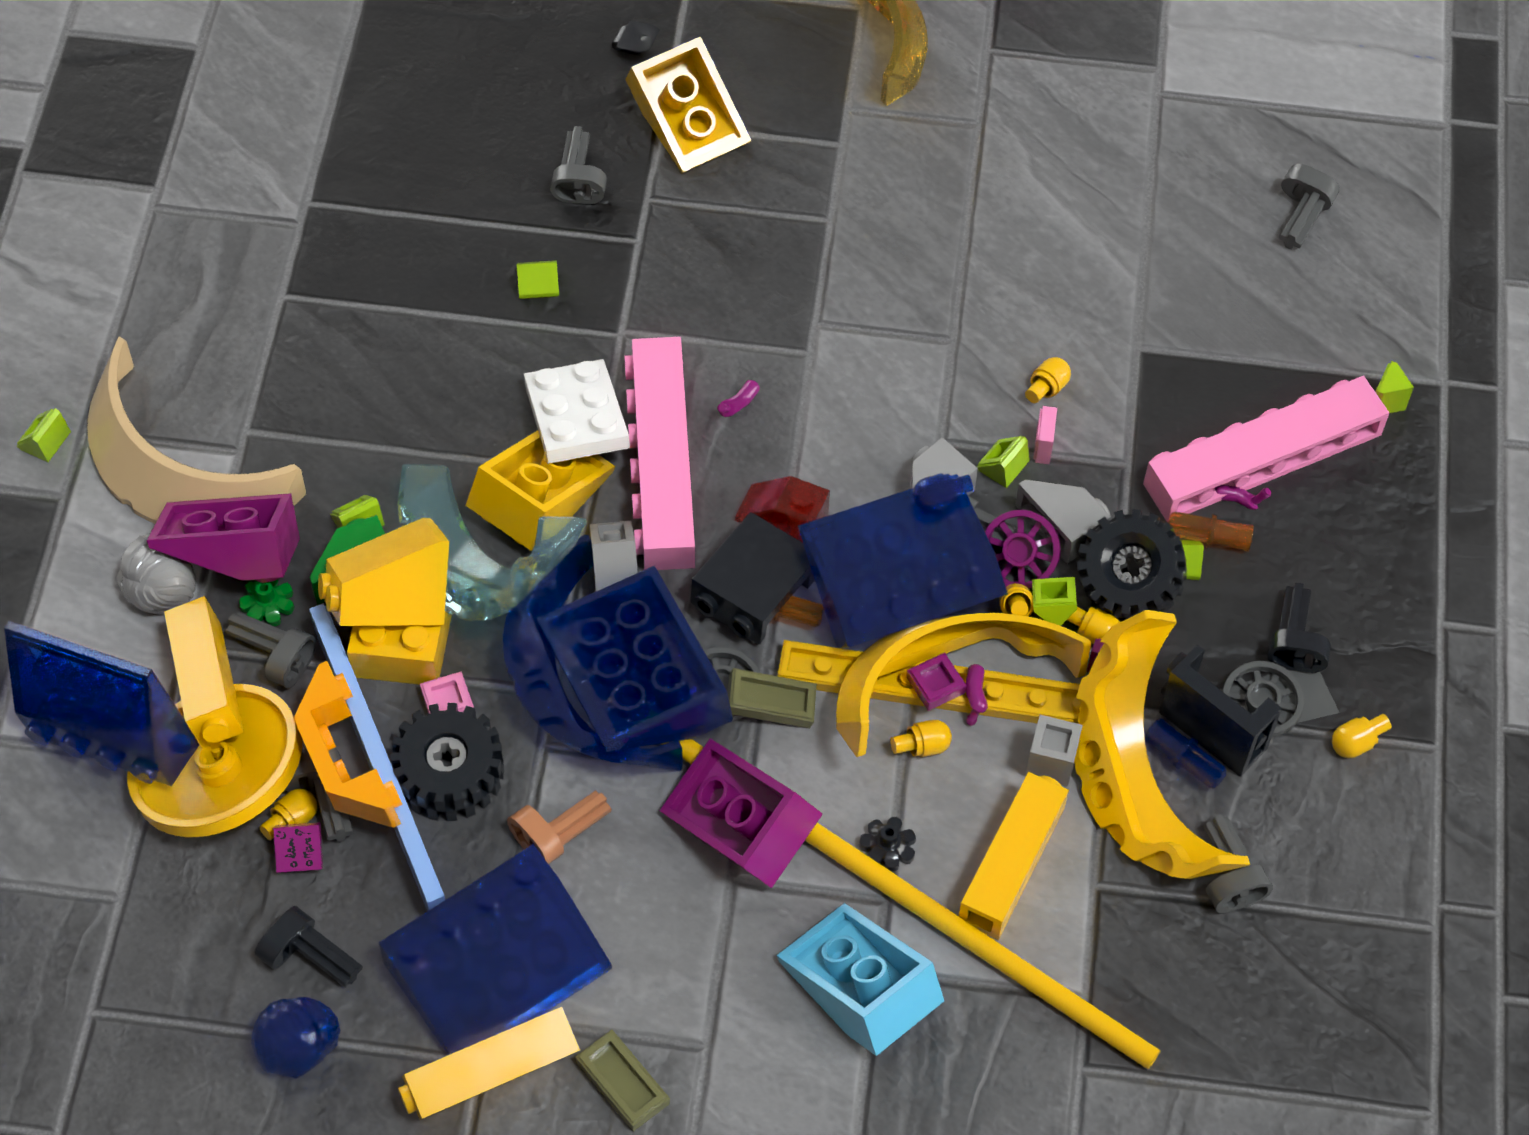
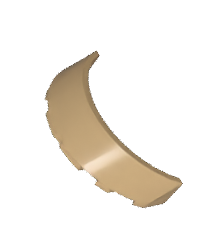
(148, 478)

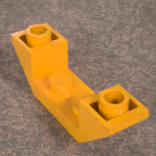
(362, 796)

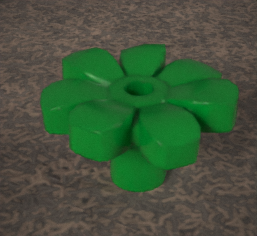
(267, 601)

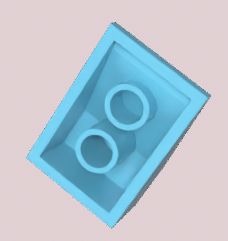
(863, 977)

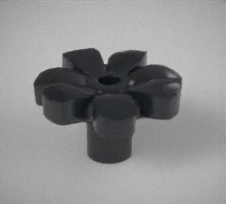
(889, 843)

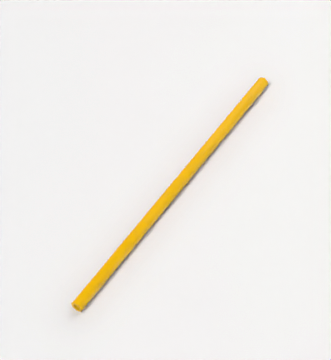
(972, 939)

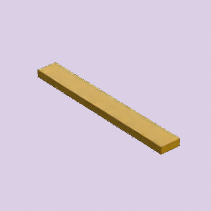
(1006, 694)

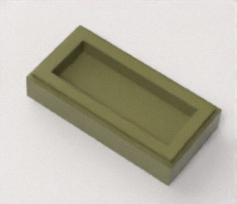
(772, 698)
(622, 1080)

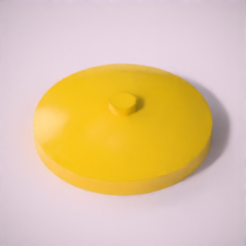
(231, 778)

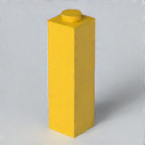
(203, 672)
(1013, 854)
(488, 1064)

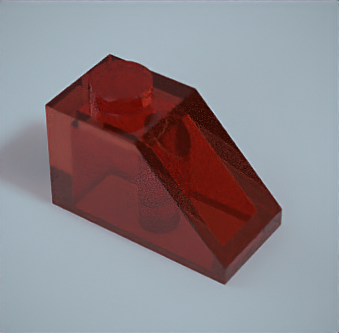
(785, 503)

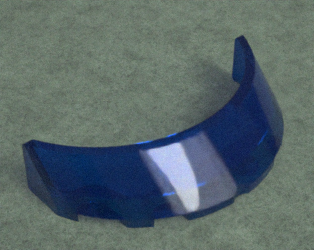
(535, 675)

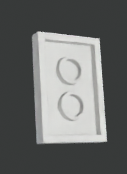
(576, 411)

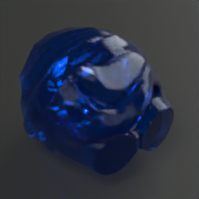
(294, 1036)

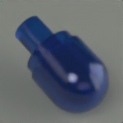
(940, 491)

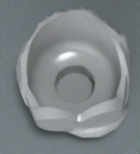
(154, 579)

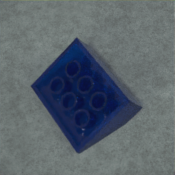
(899, 565)
(637, 664)
(96, 706)
(495, 953)

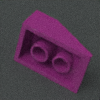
(231, 535)
(741, 812)

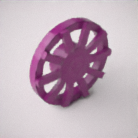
(1021, 548)

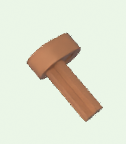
(531, 828)

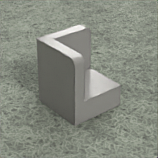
(1054, 748)

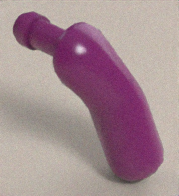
(740, 400)
(1242, 496)
(975, 693)

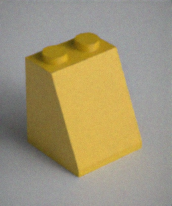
(390, 579)

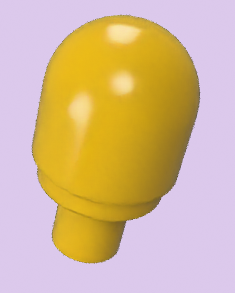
(1048, 379)
(1017, 601)
(1093, 623)
(1359, 735)
(923, 739)
(293, 808)

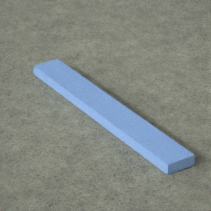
(377, 757)

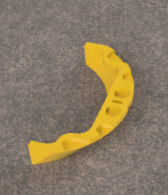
(942, 635)
(1115, 758)

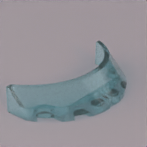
(476, 583)

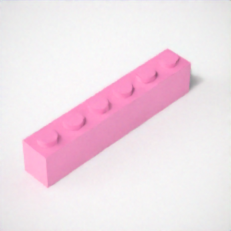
(1266, 446)
(662, 454)

